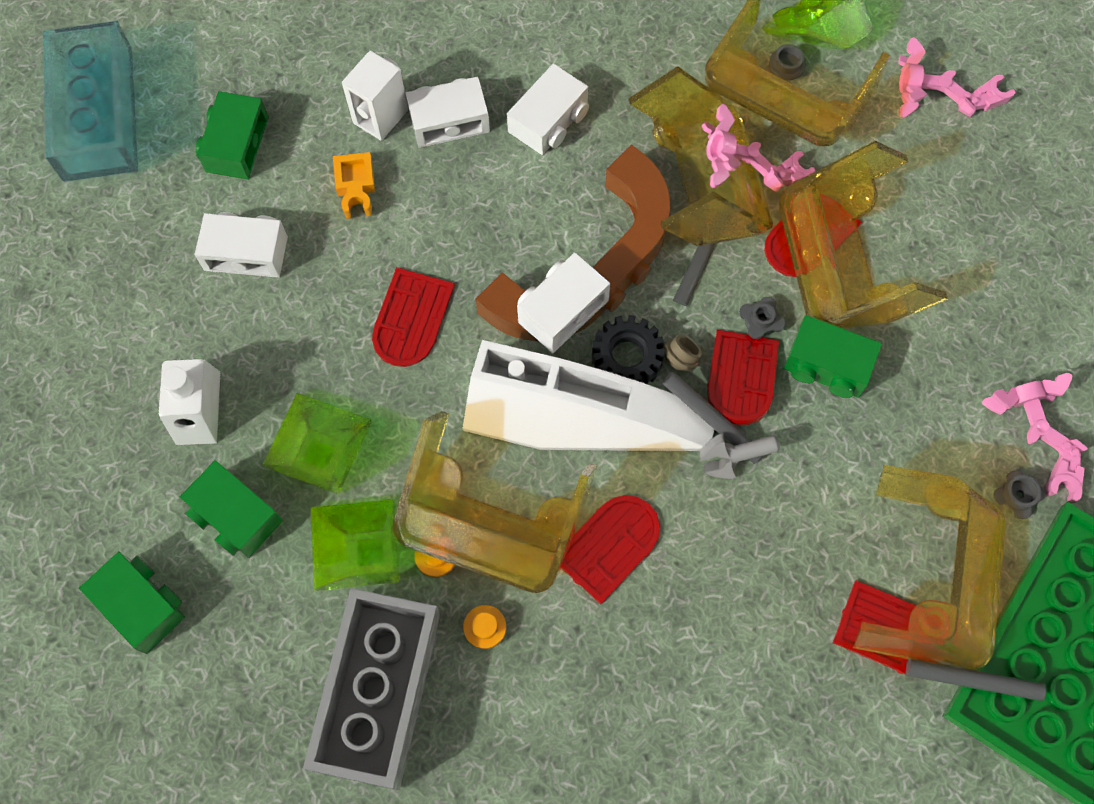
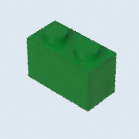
(232, 135)
(832, 357)
(230, 509)
(133, 601)

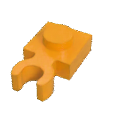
(353, 180)

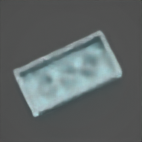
(89, 101)

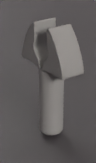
(733, 454)

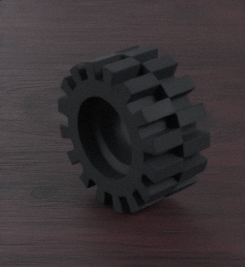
(632, 332)

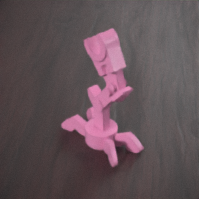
(914, 80)
(724, 152)
(1068, 466)

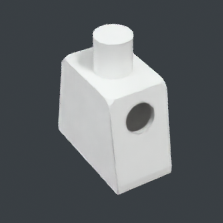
(190, 392)

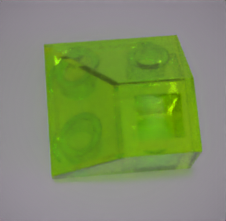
(822, 23)
(317, 443)
(354, 545)

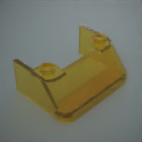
(738, 78)
(717, 215)
(827, 246)
(476, 534)
(965, 628)

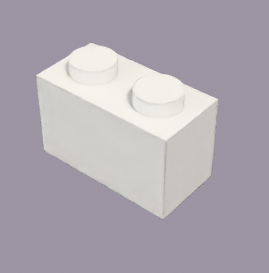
(375, 94)
(548, 110)
(448, 111)
(241, 244)
(562, 301)

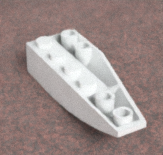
(573, 406)

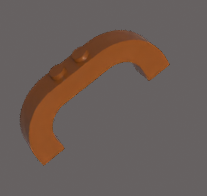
(644, 190)

